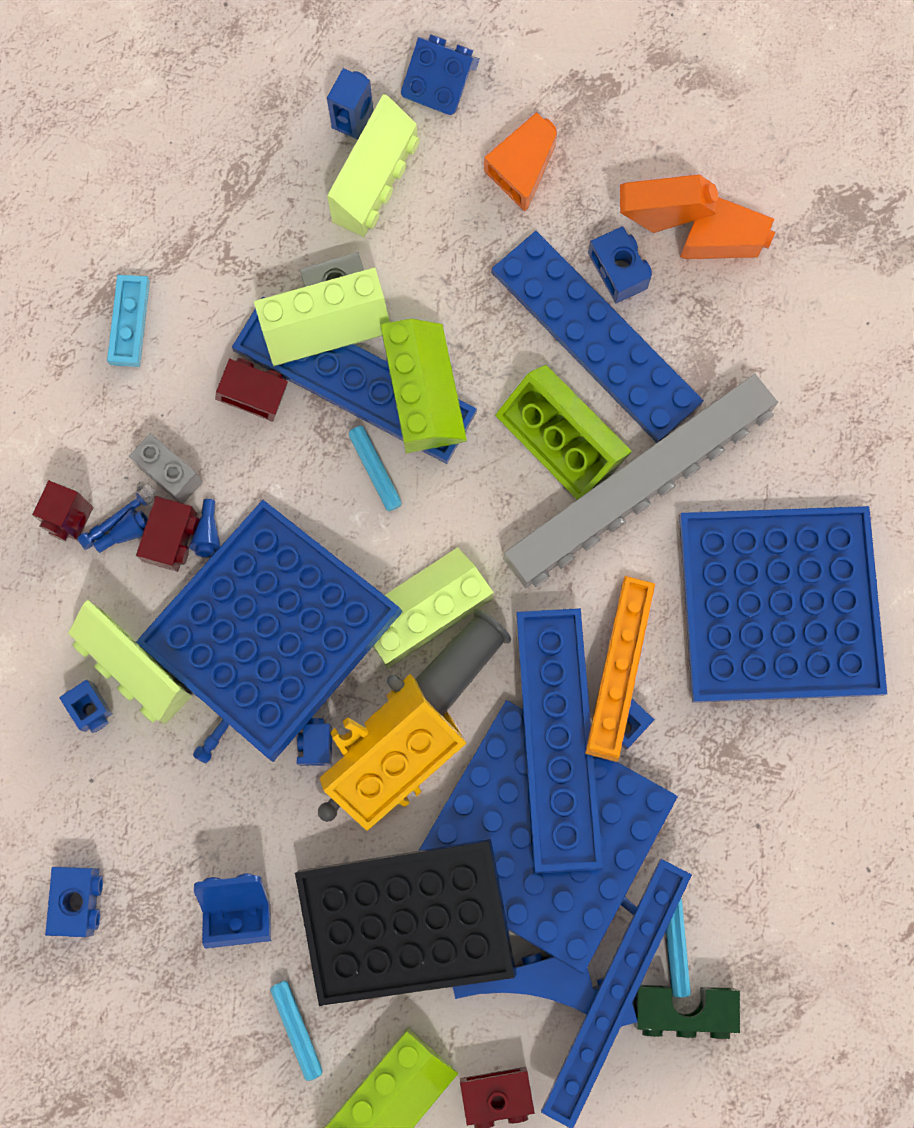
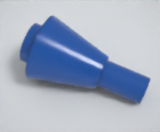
(127, 529)
(205, 538)

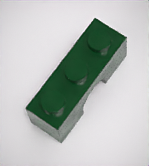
(715, 1014)

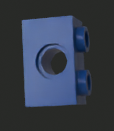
(350, 103)
(620, 281)
(60, 916)

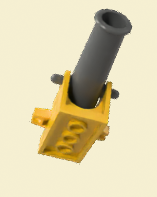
(409, 732)

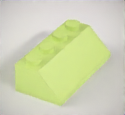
(373, 167)
(322, 316)
(432, 604)
(128, 663)

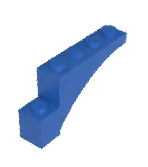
(545, 979)

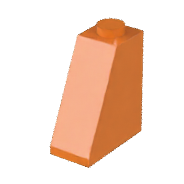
(522, 159)
(668, 201)
(729, 233)

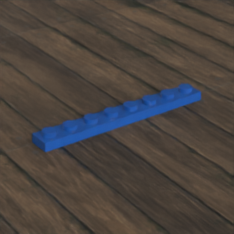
(615, 994)

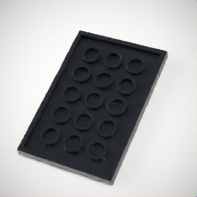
(405, 923)

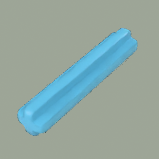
(375, 468)
(678, 954)
(296, 1031)

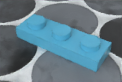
(128, 320)

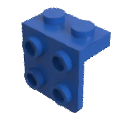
(438, 74)
(234, 911)

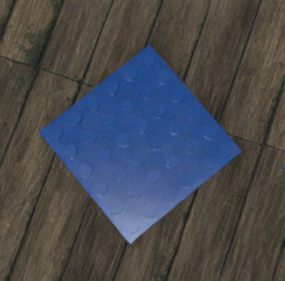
(781, 604)
(269, 629)
(557, 910)

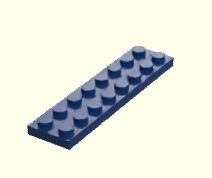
(597, 337)
(345, 378)
(556, 740)

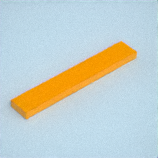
(620, 669)

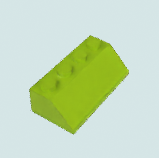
(423, 384)
(562, 432)
(397, 1088)

